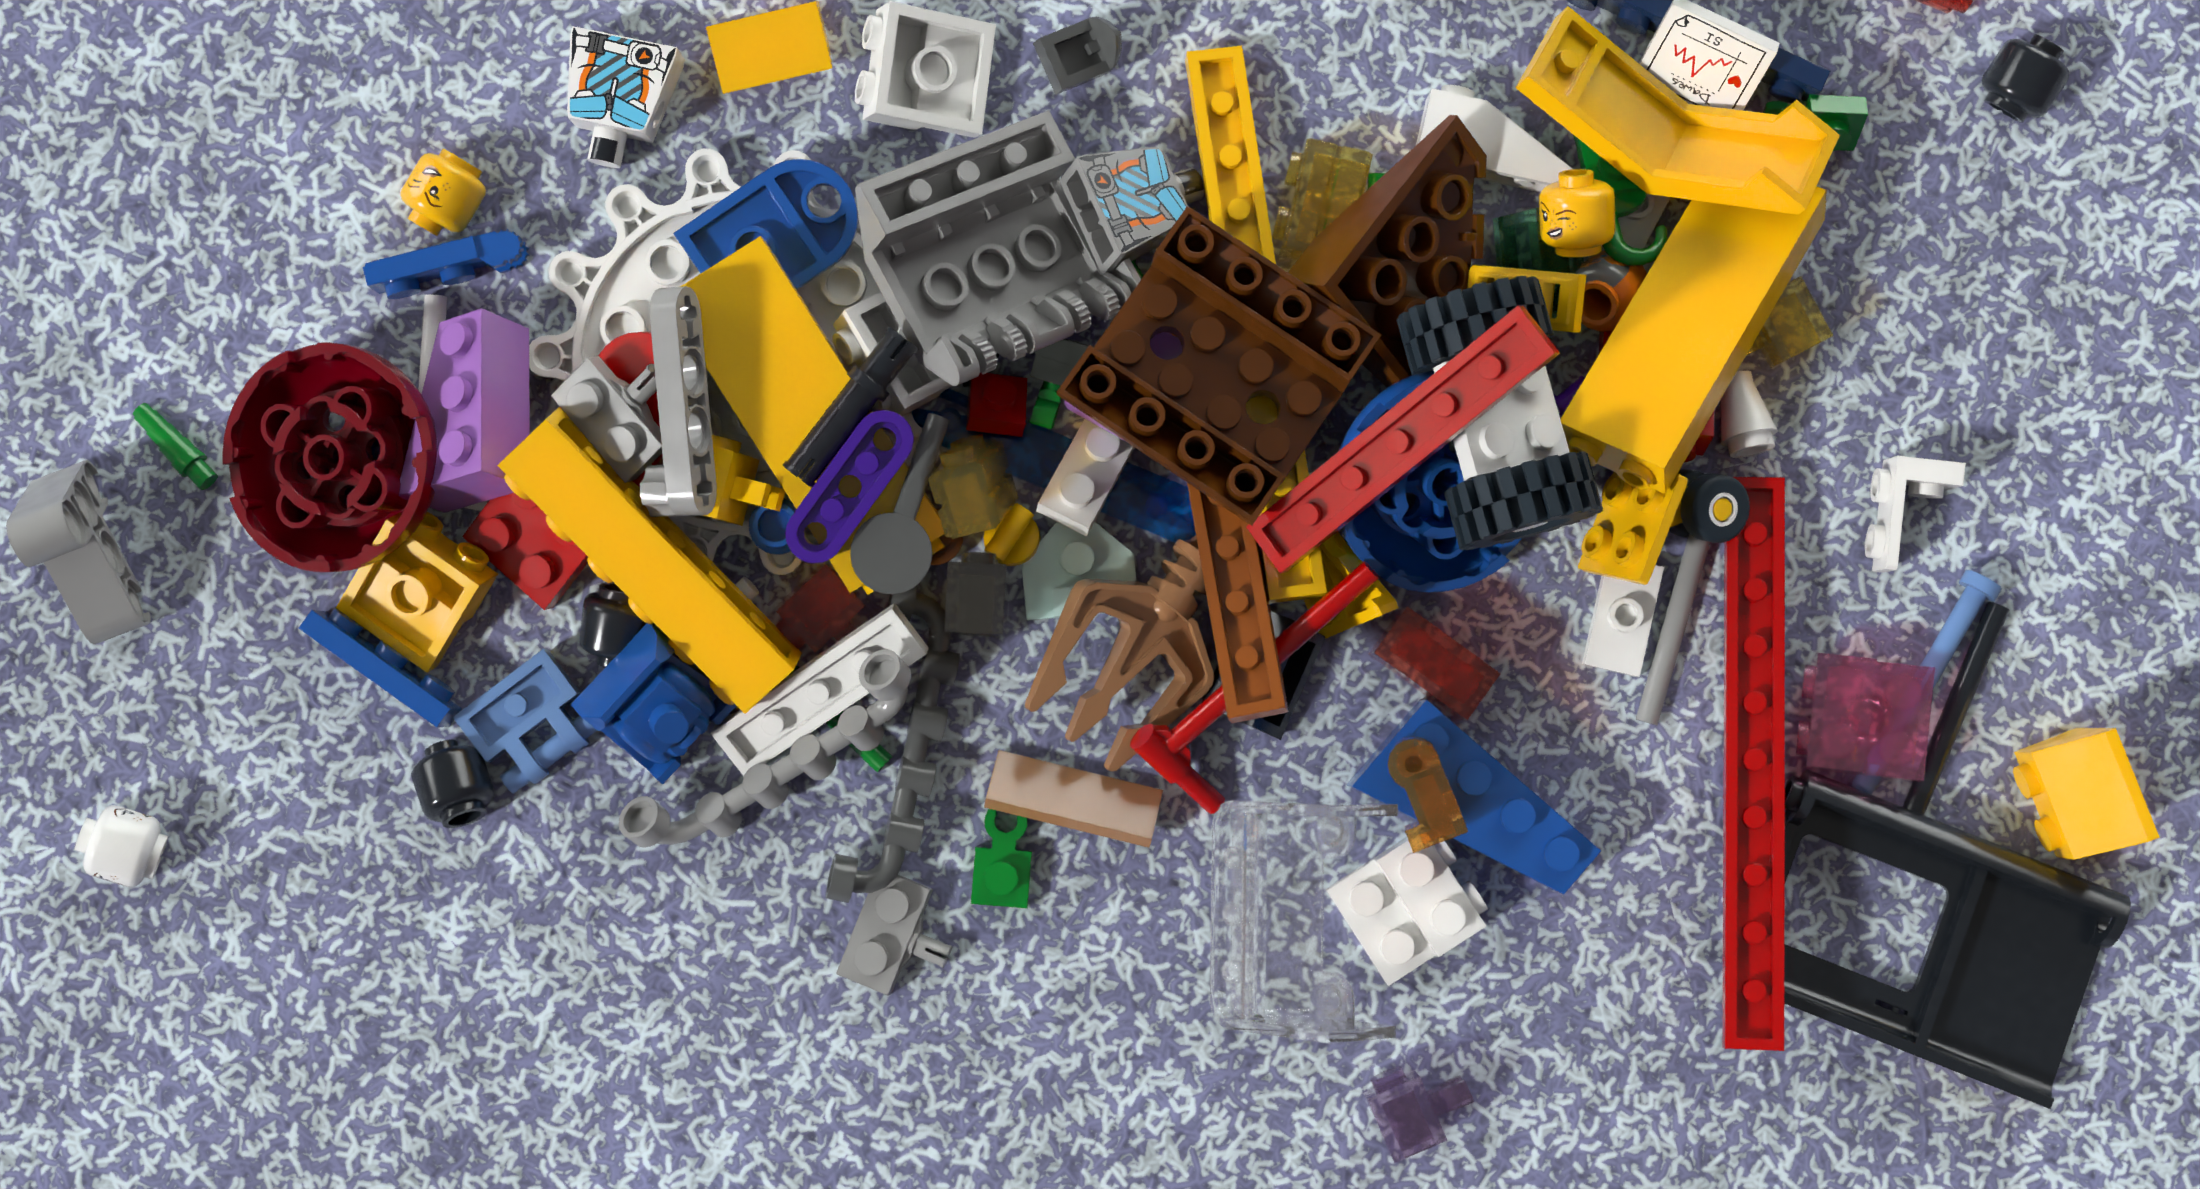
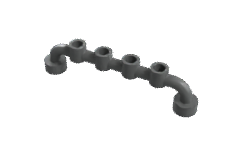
(914, 774)

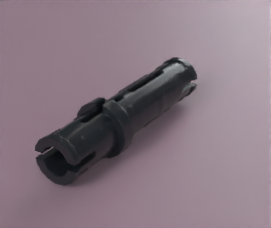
(850, 406)

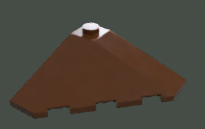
(1402, 241)

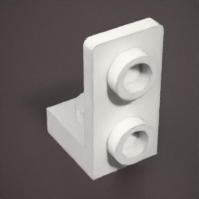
(1925, 480)

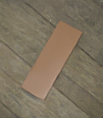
(1073, 798)

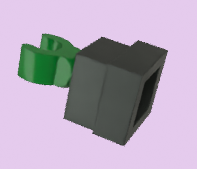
(1053, 366)

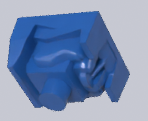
(651, 703)

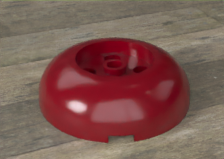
(284, 435)

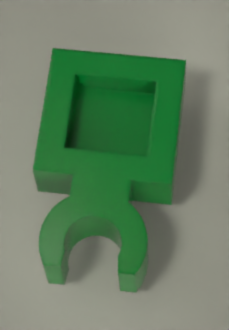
(1002, 872)

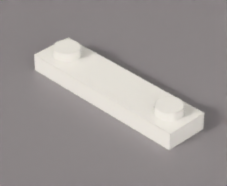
(815, 691)

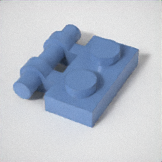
(516, 708)

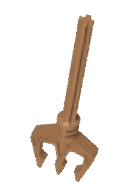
(1152, 622)

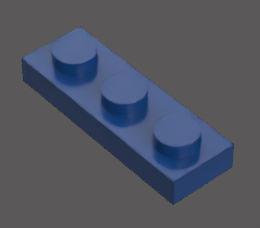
(382, 665)

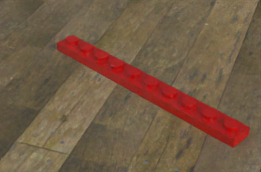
(1754, 773)

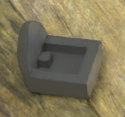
(1079, 53)

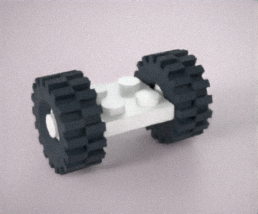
(1518, 448)

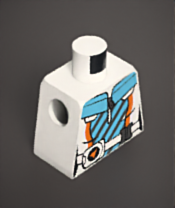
(619, 90)

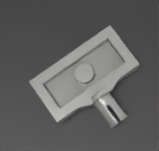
(613, 415)
(889, 936)

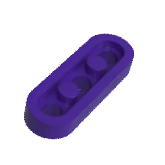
(830, 506)

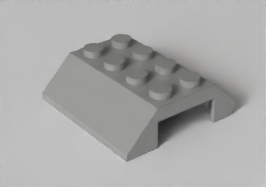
(985, 251)

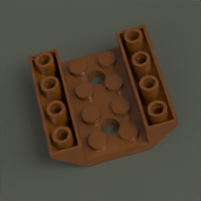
(1242, 336)

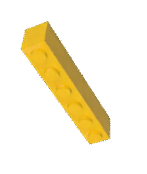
(650, 562)

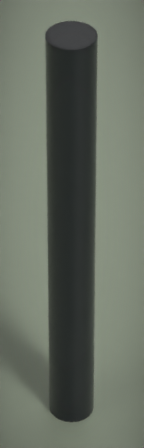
(1957, 705)

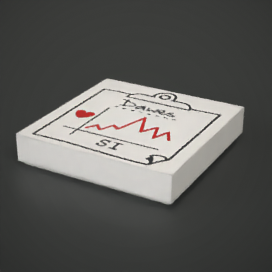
(1708, 56)

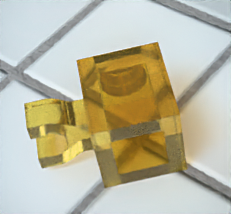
(1792, 325)

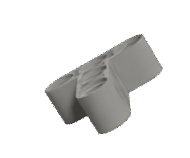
(64, 528)

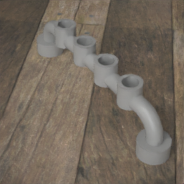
(880, 674)

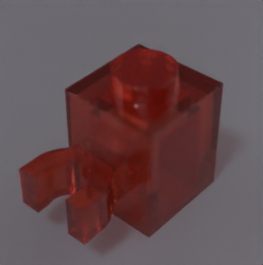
(818, 609)

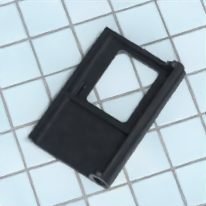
(2000, 962)

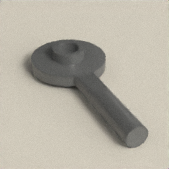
(893, 549)

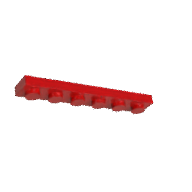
(1403, 438)

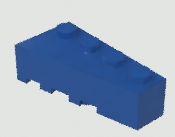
(1499, 810)

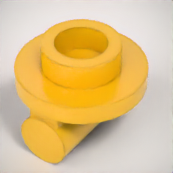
(1014, 538)

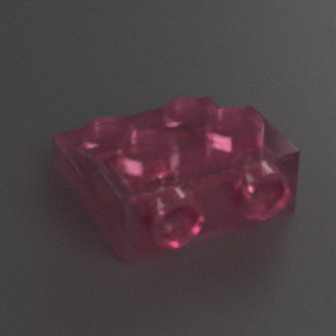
(1866, 717)

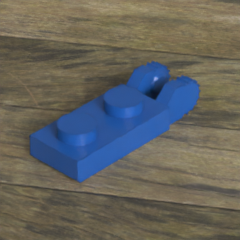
(450, 261)

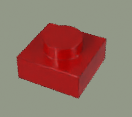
(997, 404)

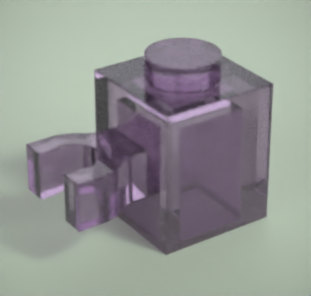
(1409, 1113)

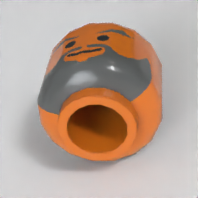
(1607, 290)

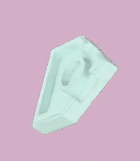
(1067, 558)

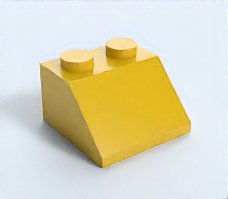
(2084, 793)

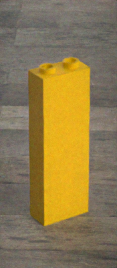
(1686, 337)
(783, 378)

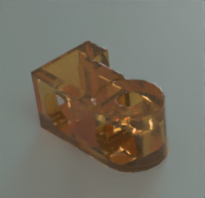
(1419, 770)

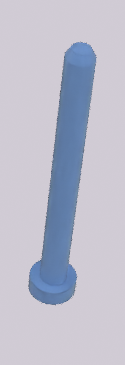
(1976, 591)

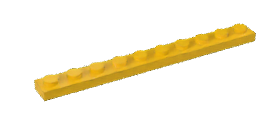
(1239, 207)

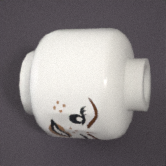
(121, 846)

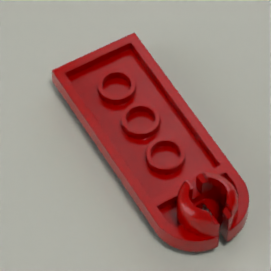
(516, 529)

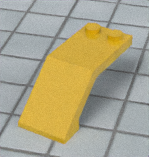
(1664, 140)

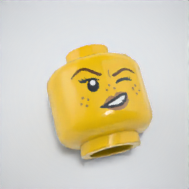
(443, 192)
(1577, 214)

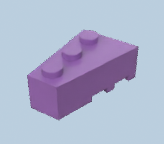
(478, 408)

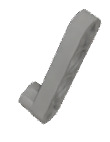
(688, 477)

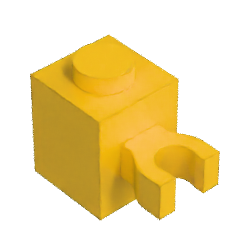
(737, 484)

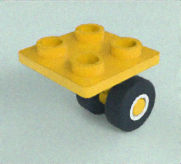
(1637, 521)

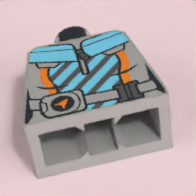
(1127, 201)

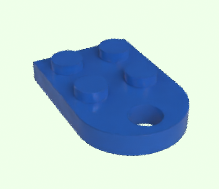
(778, 211)

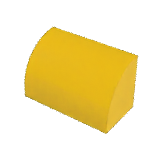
(770, 47)

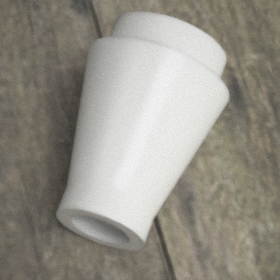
(1745, 419)

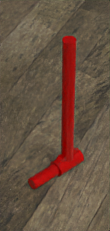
(1168, 748)

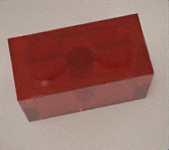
(1434, 663)

